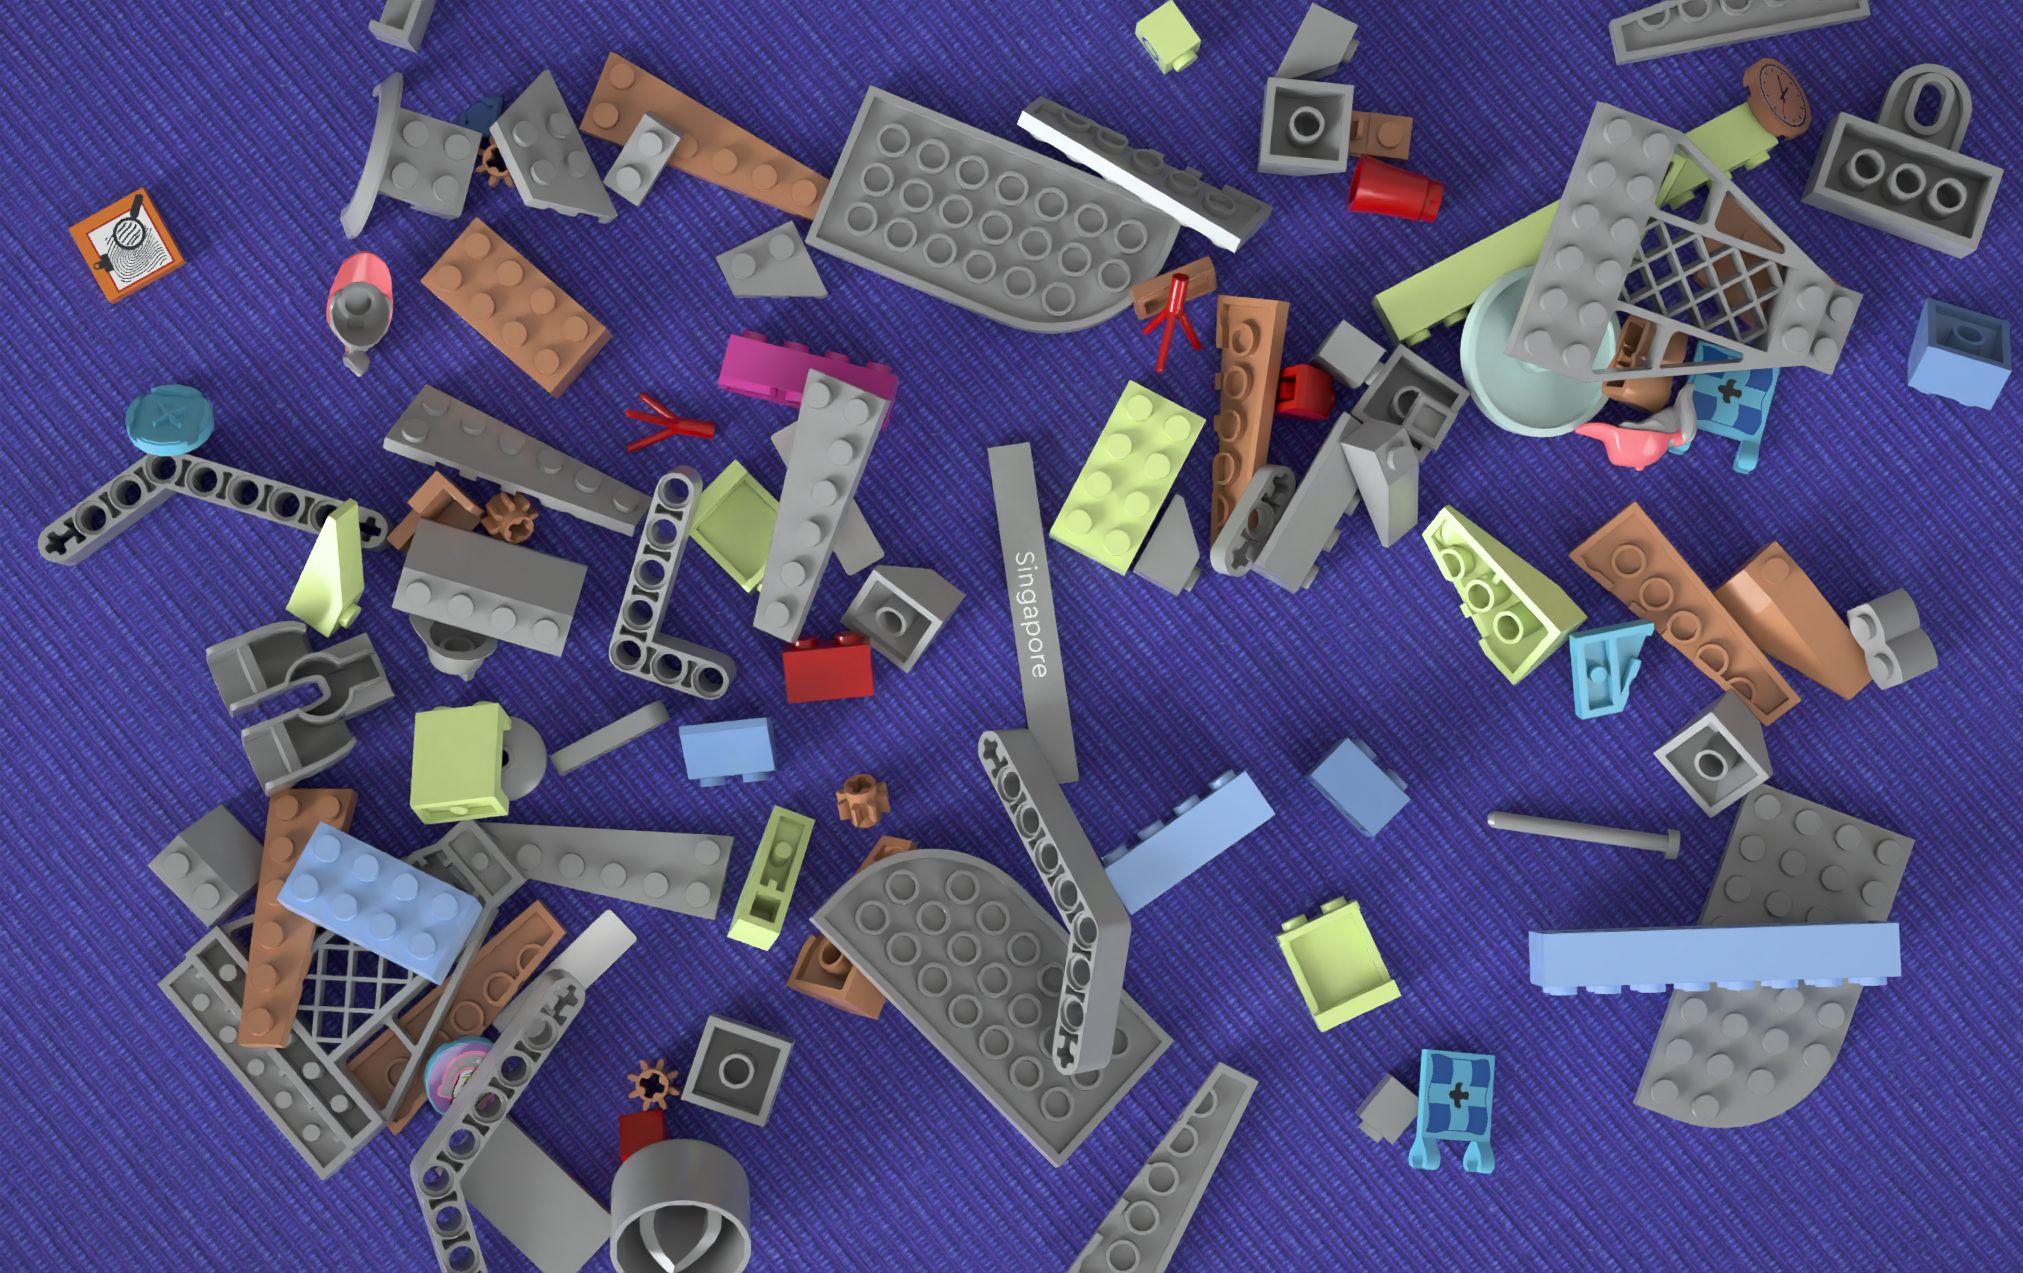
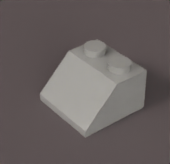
(1304, 127)
(212, 865)

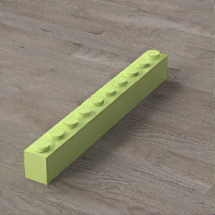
(1455, 283)

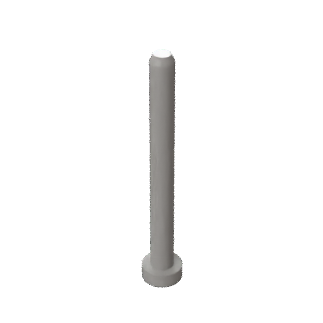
(1668, 843)

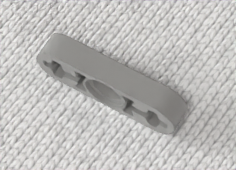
(1269, 511)
(610, 737)

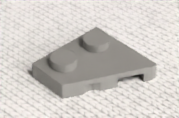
(772, 267)

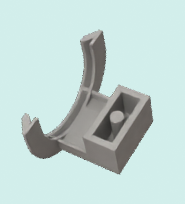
(412, 161)

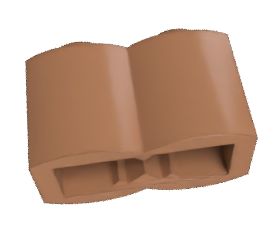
(1633, 344)

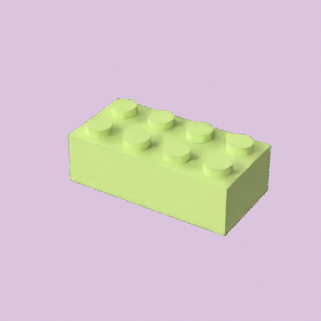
(1127, 477)

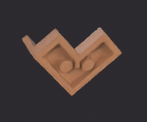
(441, 501)

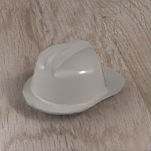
(453, 648)

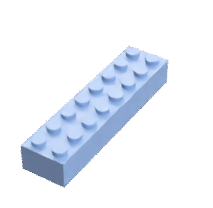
(1715, 953)

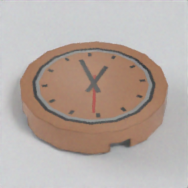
(1777, 99)

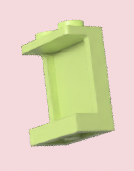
(736, 525)
(459, 763)
(1336, 963)

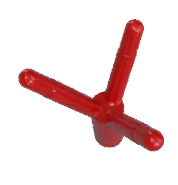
(1171, 312)
(676, 424)

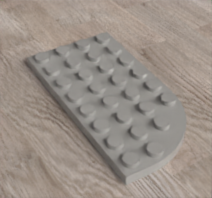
(986, 221)
(983, 983)
(1764, 1049)

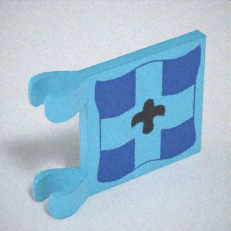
(1732, 403)
(1454, 1106)

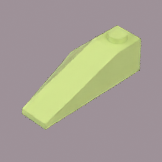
(1510, 601)

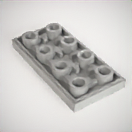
(535, 1201)

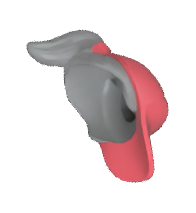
(360, 307)
(1648, 440)

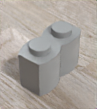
(1892, 639)

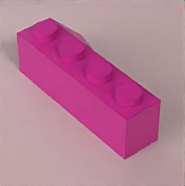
(781, 373)

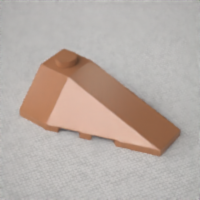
(1794, 621)
(828, 974)

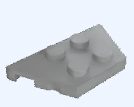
(549, 154)

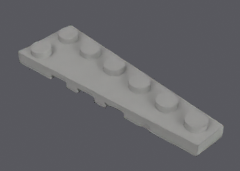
(478, 445)
(823, 472)
(637, 866)
(1162, 1197)

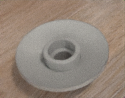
(526, 759)

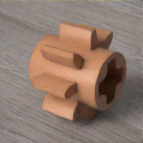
(489, 158)
(510, 517)
(863, 800)
(643, 1089)

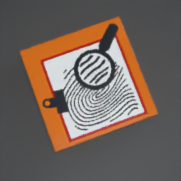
(127, 245)

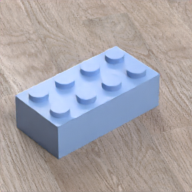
(1187, 841)
(380, 903)

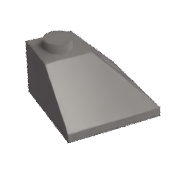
(902, 611)
(1718, 754)

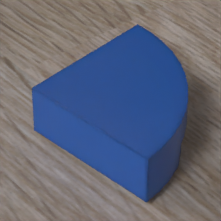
(482, 115)

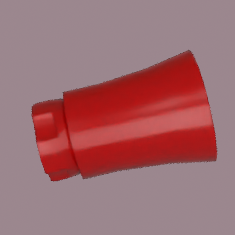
(1393, 191)

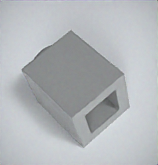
(1387, 1110)

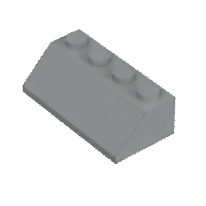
(1312, 514)
(489, 586)

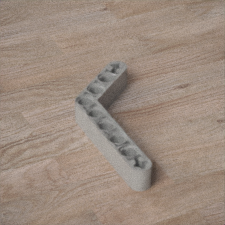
(188, 482)
(1080, 891)
(483, 1122)

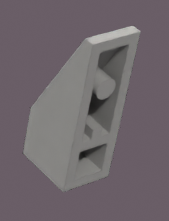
(1385, 475)

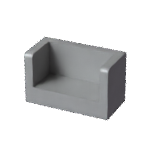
(403, 23)

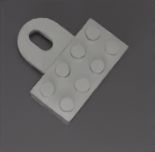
(1905, 173)

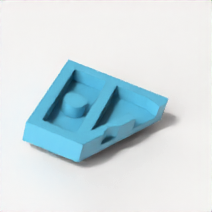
(1604, 666)

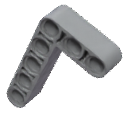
(658, 592)

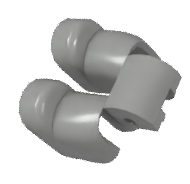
(281, 660)

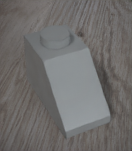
(1319, 46)
(1348, 356)
(1171, 552)

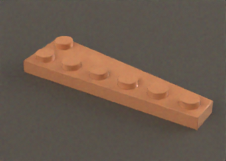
(711, 144)
(1252, 348)
(1658, 584)
(280, 937)
(489, 986)

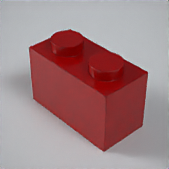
(828, 667)

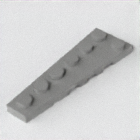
(1703, 24)
(1221, 215)

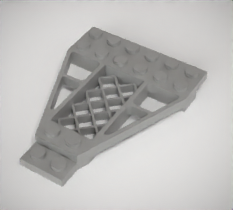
(1594, 250)
(308, 1083)

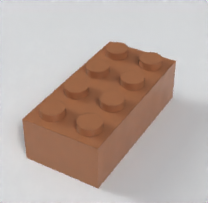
(516, 308)

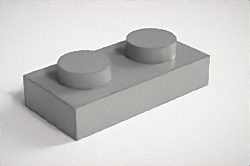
(643, 158)

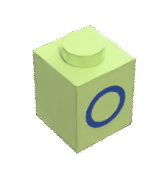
(1168, 38)

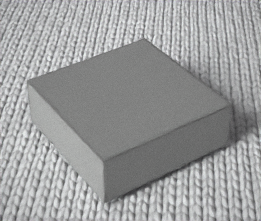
(1428, 421)

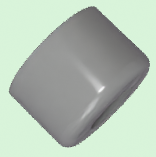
(680, 1210)

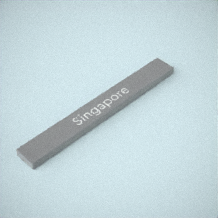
(1032, 607)

